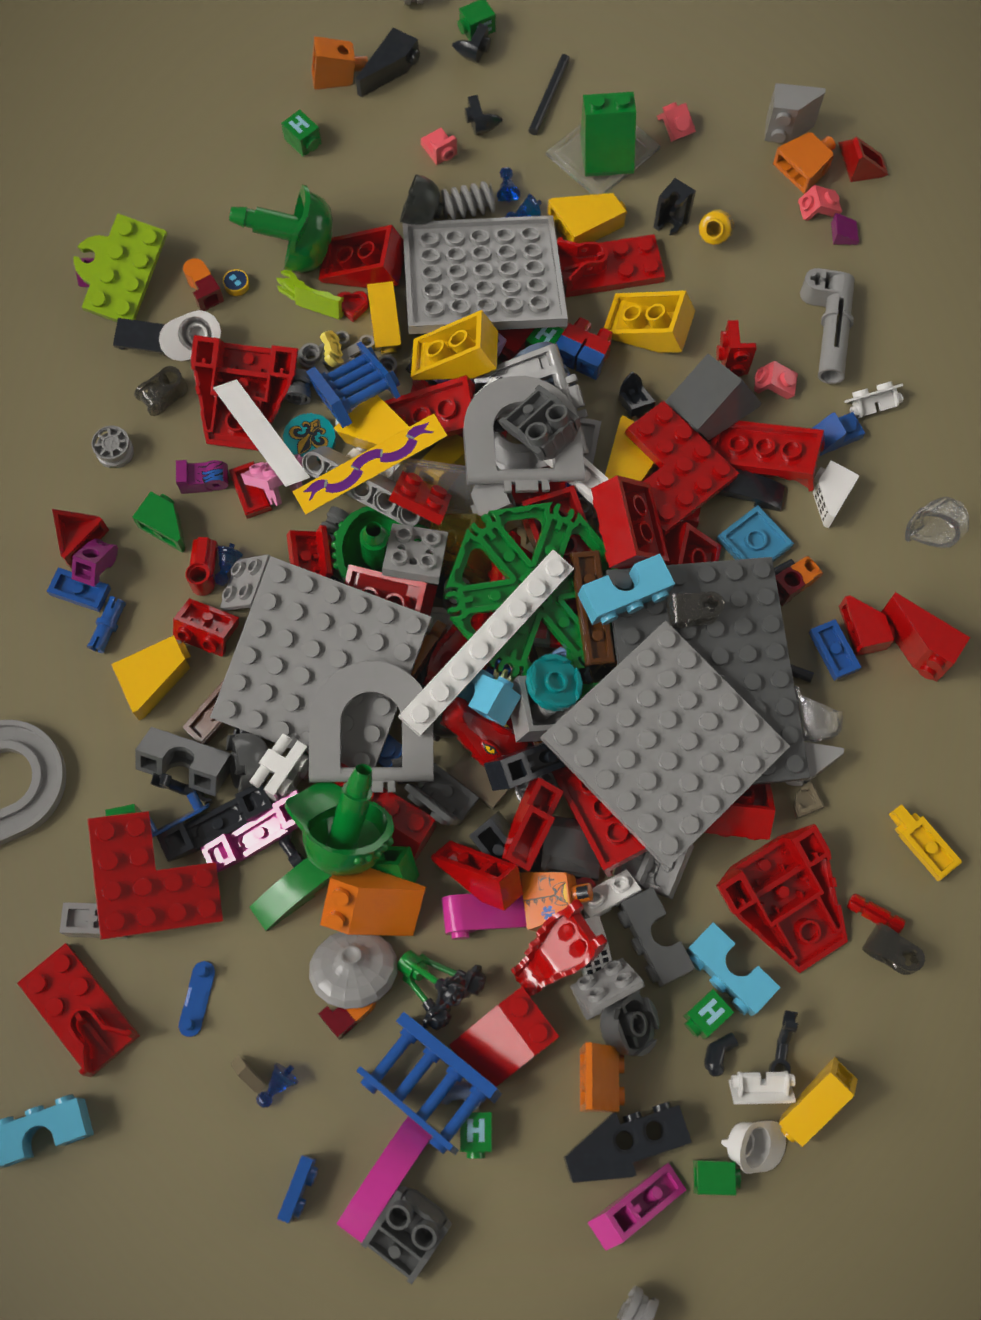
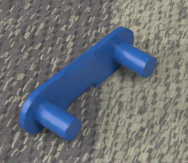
(197, 806)
(196, 999)

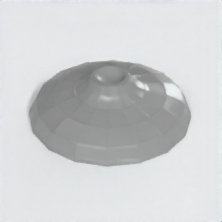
(353, 970)

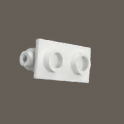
(885, 396)
(611, 893)
(751, 1089)

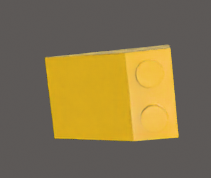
(651, 319)
(456, 350)

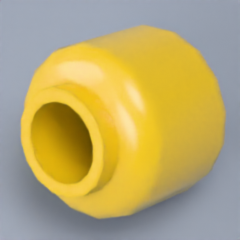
(716, 227)

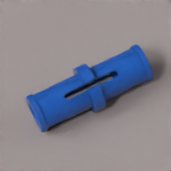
(106, 624)

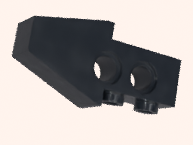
(601, 1159)

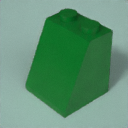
(608, 133)

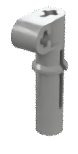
(836, 299)

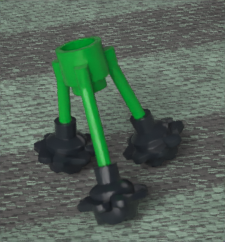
(450, 990)

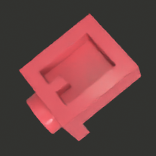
(439, 146)

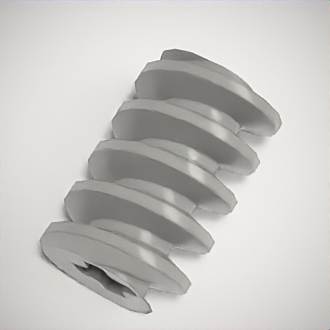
(468, 200)

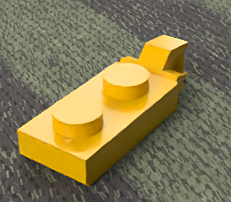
(925, 843)

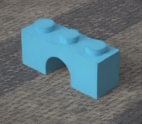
(604, 601)
(491, 697)
(748, 991)
(66, 1121)

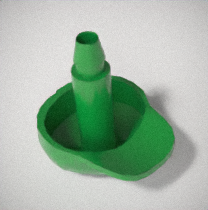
(307, 230)
(363, 540)
(341, 824)

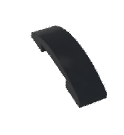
(756, 488)
(190, 837)

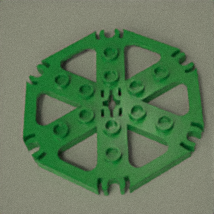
(516, 568)

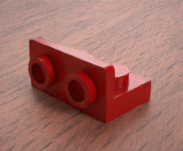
(204, 626)

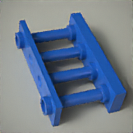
(353, 384)
(457, 1070)

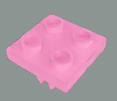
(264, 477)

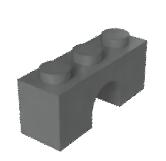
(164, 750)
(663, 962)

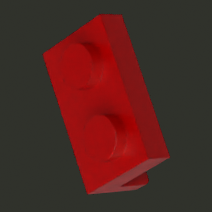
(733, 353)
(311, 550)

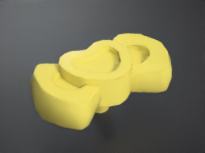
(332, 349)

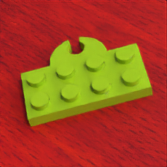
(120, 267)

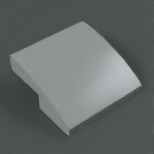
(650, 873)

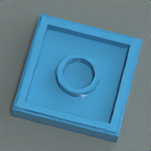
(755, 537)

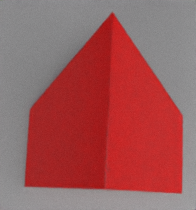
(862, 160)
(75, 531)

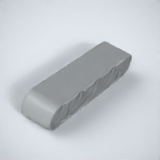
(378, 485)

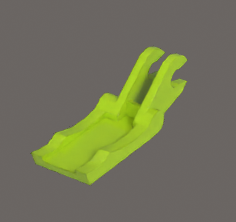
(310, 298)

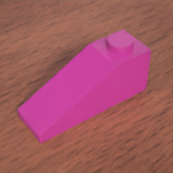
(636, 1207)

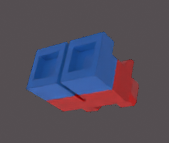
(583, 348)

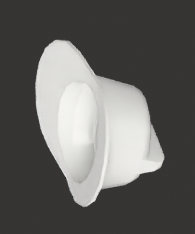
(178, 334)
(756, 1145)

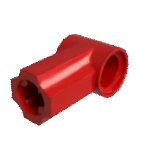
(202, 564)

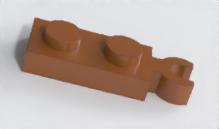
(429, 643)

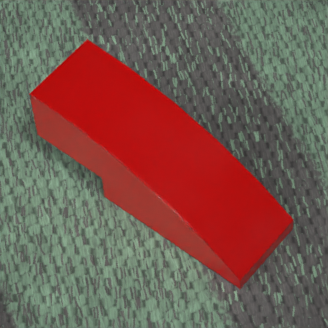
(531, 823)

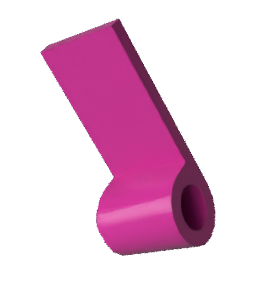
(467, 914)

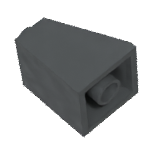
(712, 398)

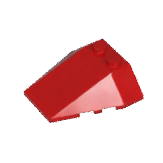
(259, 370)
(788, 897)

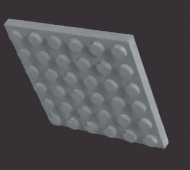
(485, 265)
(296, 640)
(665, 744)

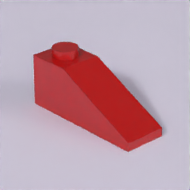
(483, 875)

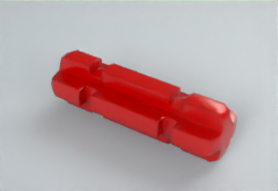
(875, 913)

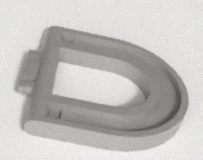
(540, 364)
(480, 445)
(327, 718)
(46, 784)

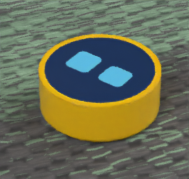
(236, 282)

